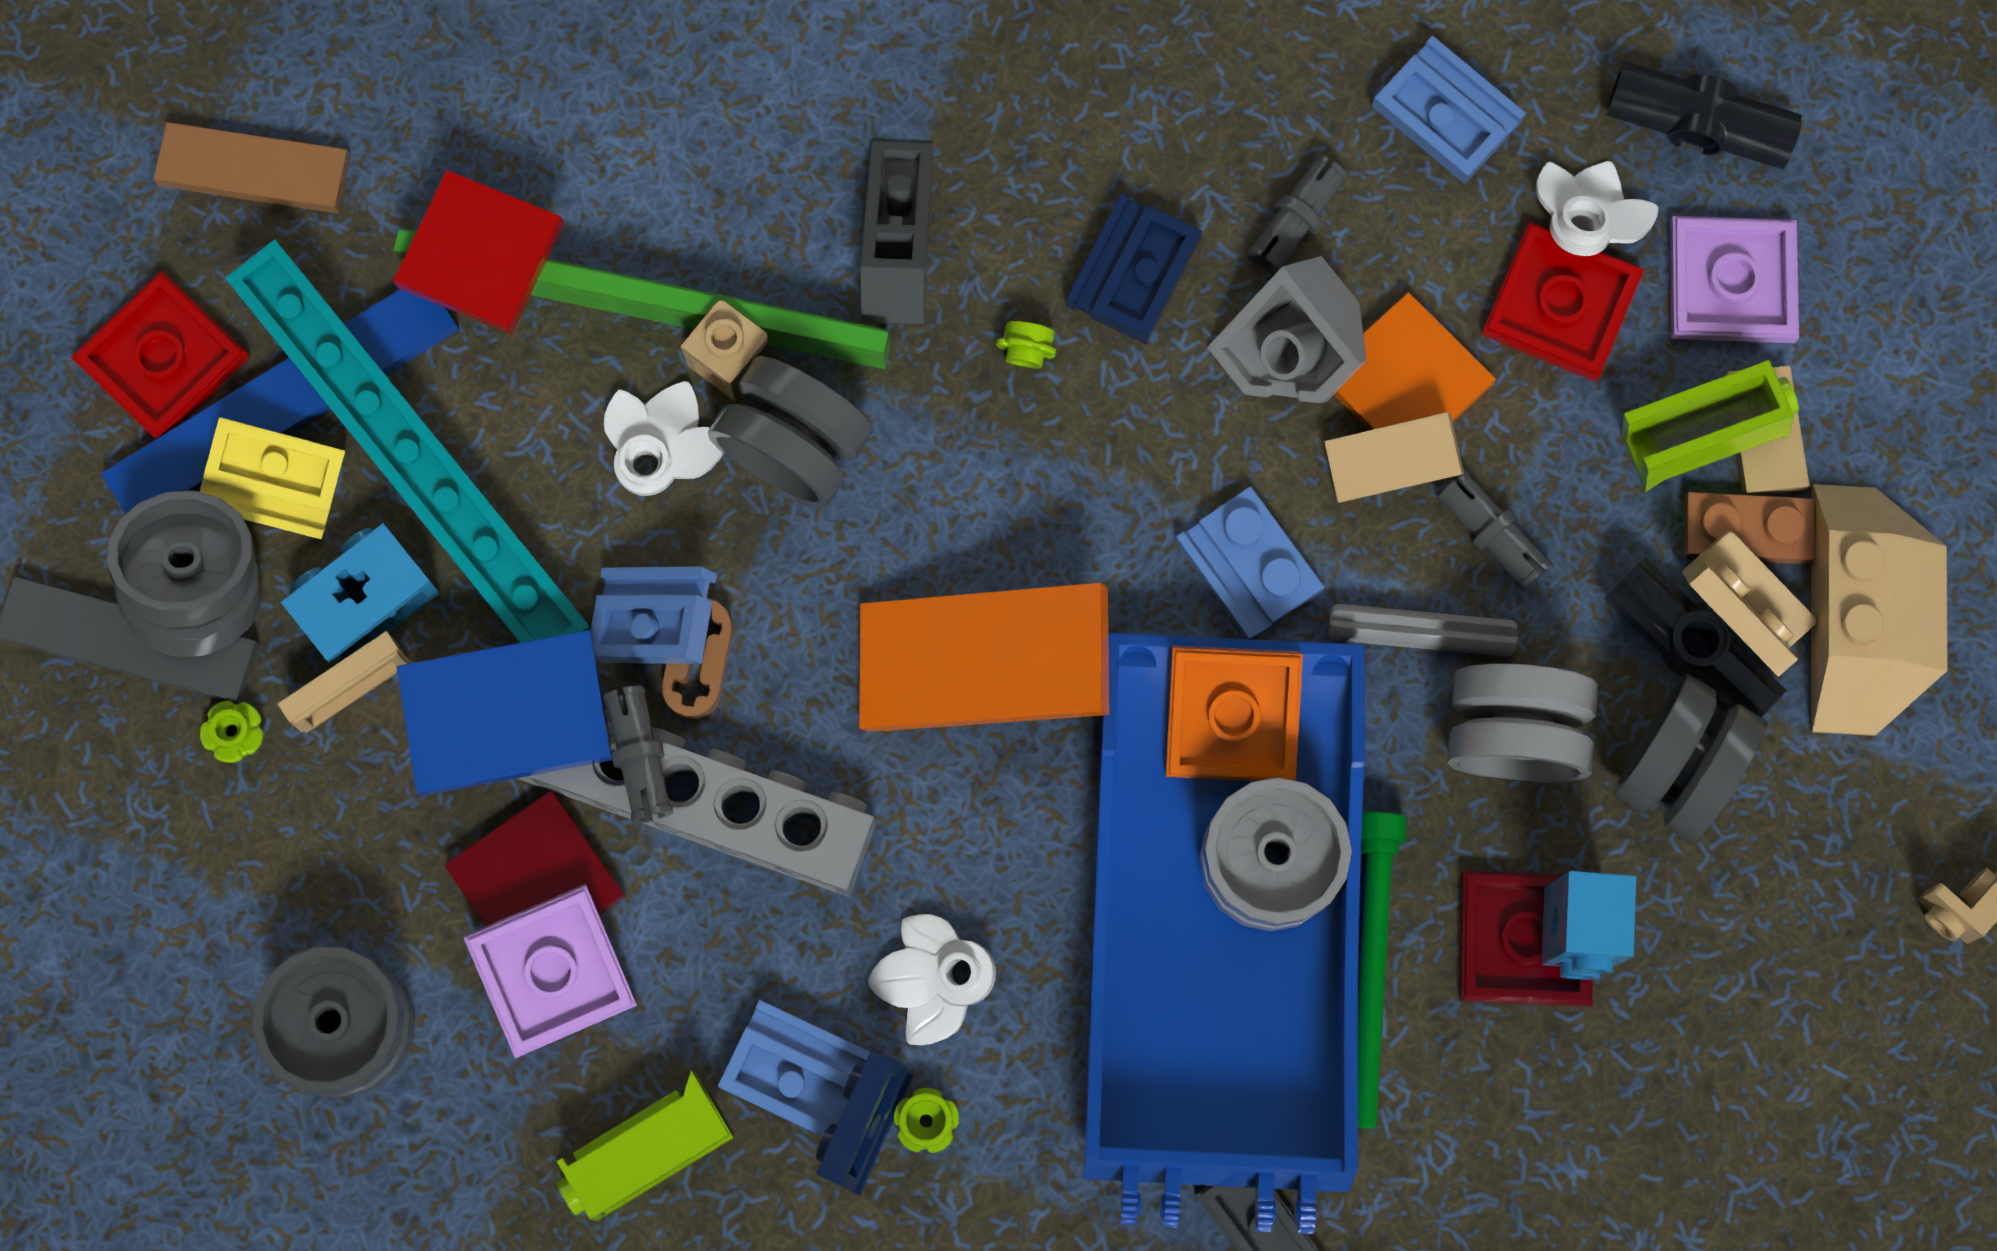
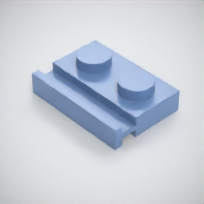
(1448, 109)
(1249, 564)
(652, 615)
(792, 1069)

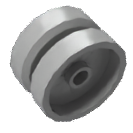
(1522, 723)
(1310, 872)

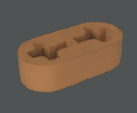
(711, 675)

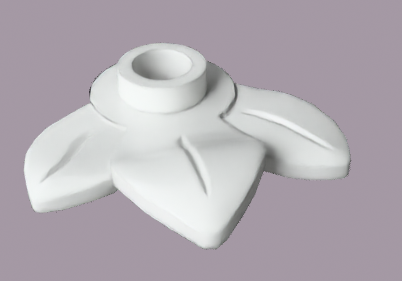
(1591, 209)
(662, 429)
(924, 982)

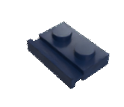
(1134, 268)
(854, 1144)

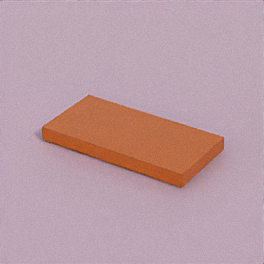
(984, 658)

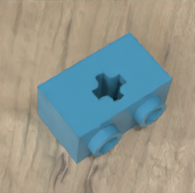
(388, 578)
(1588, 923)

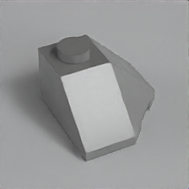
(1295, 336)

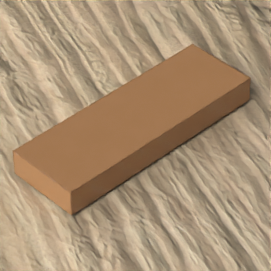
(252, 167)

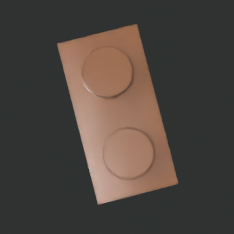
(1769, 526)

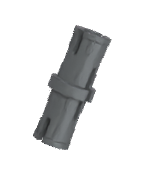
(1297, 214)
(1494, 530)
(638, 754)

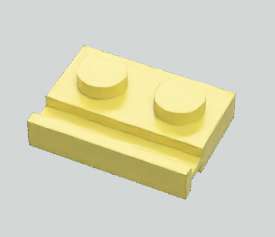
(273, 476)

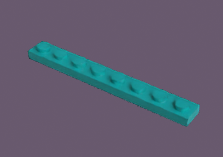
(403, 447)

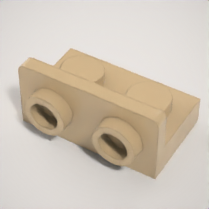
(1750, 600)

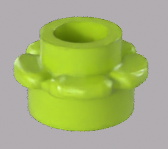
(1027, 344)
(248, 735)
(926, 1102)

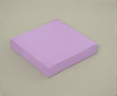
(1734, 279)
(550, 970)

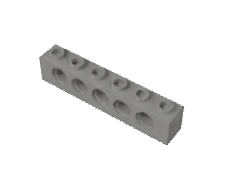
(827, 862)

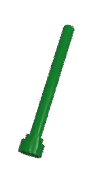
(1379, 842)

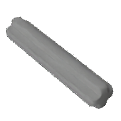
(1422, 630)

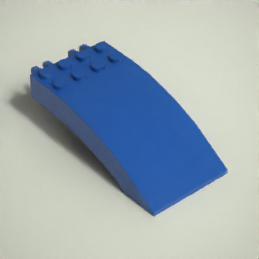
(1209, 1038)

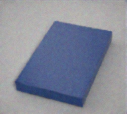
(504, 713)

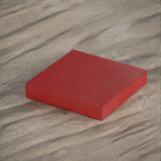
(478, 252)
(1562, 304)
(160, 356)

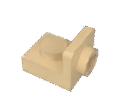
(723, 347)
(1953, 917)

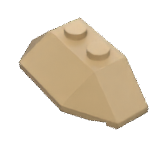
(1875, 610)

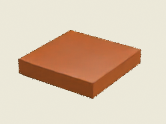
(1412, 370)
(1233, 713)

